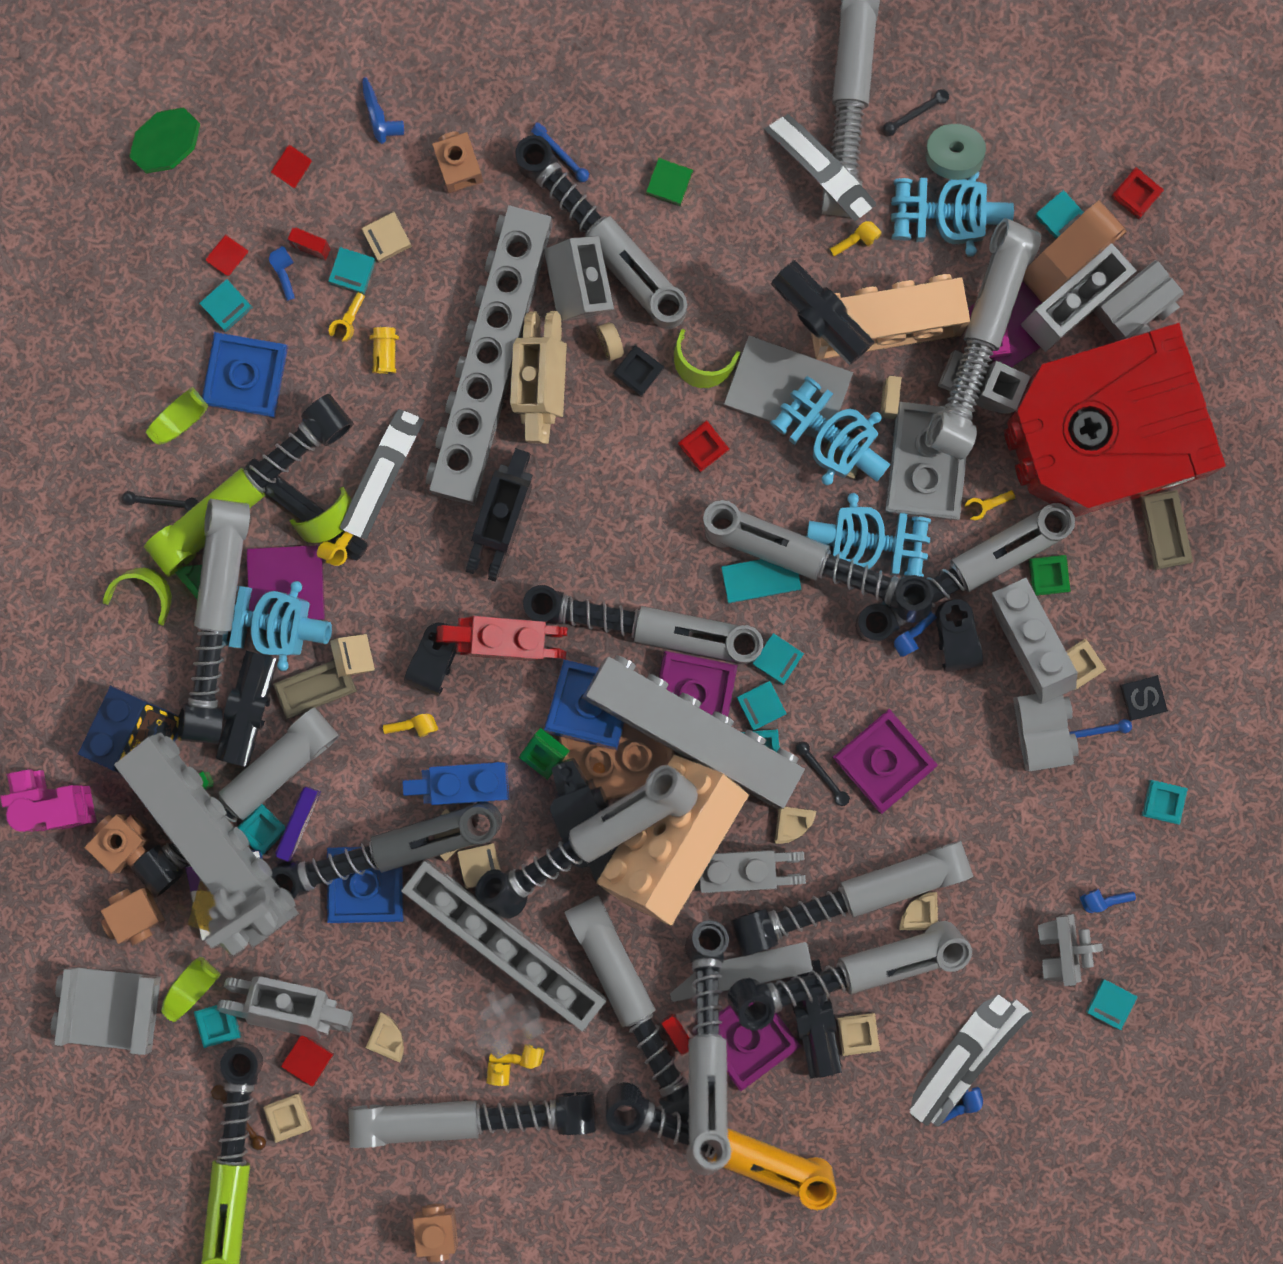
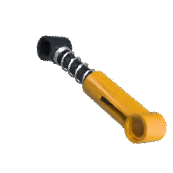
(748, 1155)

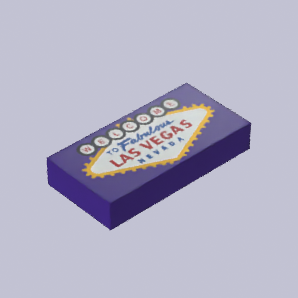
(297, 823)

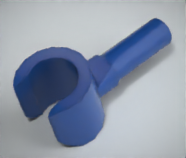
(280, 260)
(905, 643)
(1096, 903)
(971, 1101)

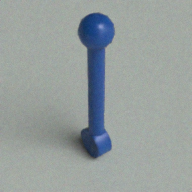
(581, 174)
(1123, 726)

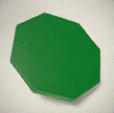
(165, 140)

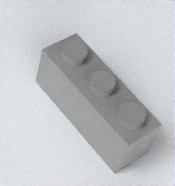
(1078, 297)
(1034, 640)

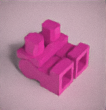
(39, 809)

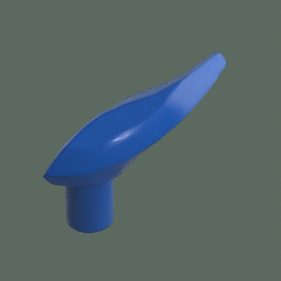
(376, 116)

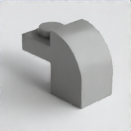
(1000, 389)

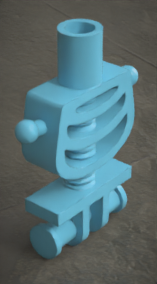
(985, 212)
(862, 456)
(835, 535)
(284, 631)

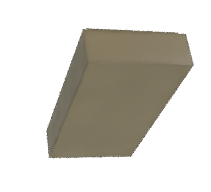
(1166, 529)
(313, 689)

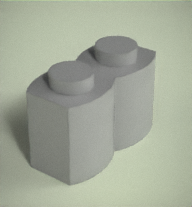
(1045, 732)

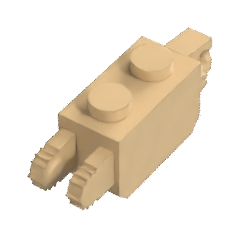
(539, 376)

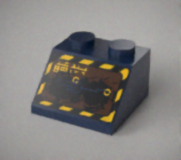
(122, 725)

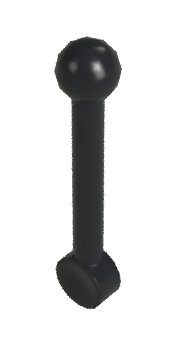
(940, 97)
(130, 498)
(841, 797)

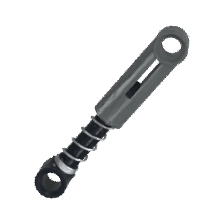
(394, 848)

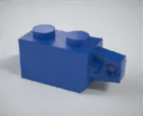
(461, 784)

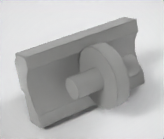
(236, 912)
(1068, 966)

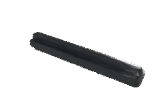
(306, 509)

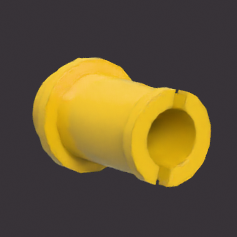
(384, 350)

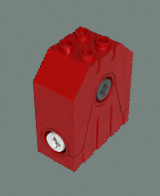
(1139, 417)

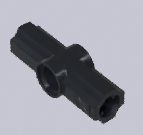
(822, 312)
(246, 708)
(817, 1029)

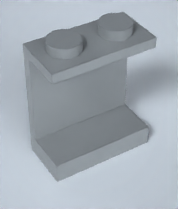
(106, 1009)

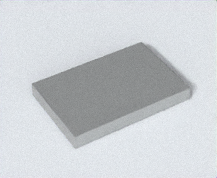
(772, 372)
(920, 477)

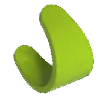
(697, 377)
(177, 417)
(326, 524)
(152, 577)
(189, 988)

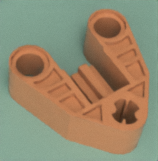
(1073, 250)

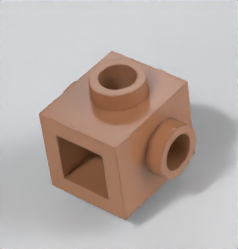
(105, 843)

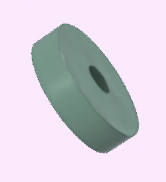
(955, 138)

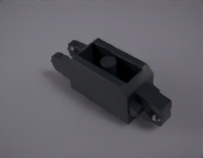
(501, 513)
(575, 803)

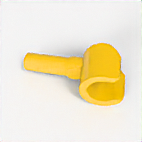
(866, 232)
(348, 318)
(989, 504)
(335, 553)
(423, 724)
(530, 1057)
(498, 1074)

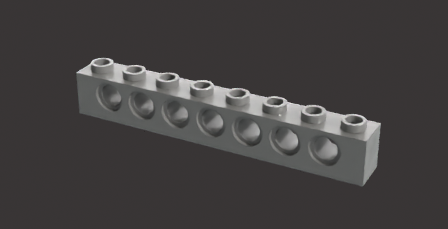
(533, 231)

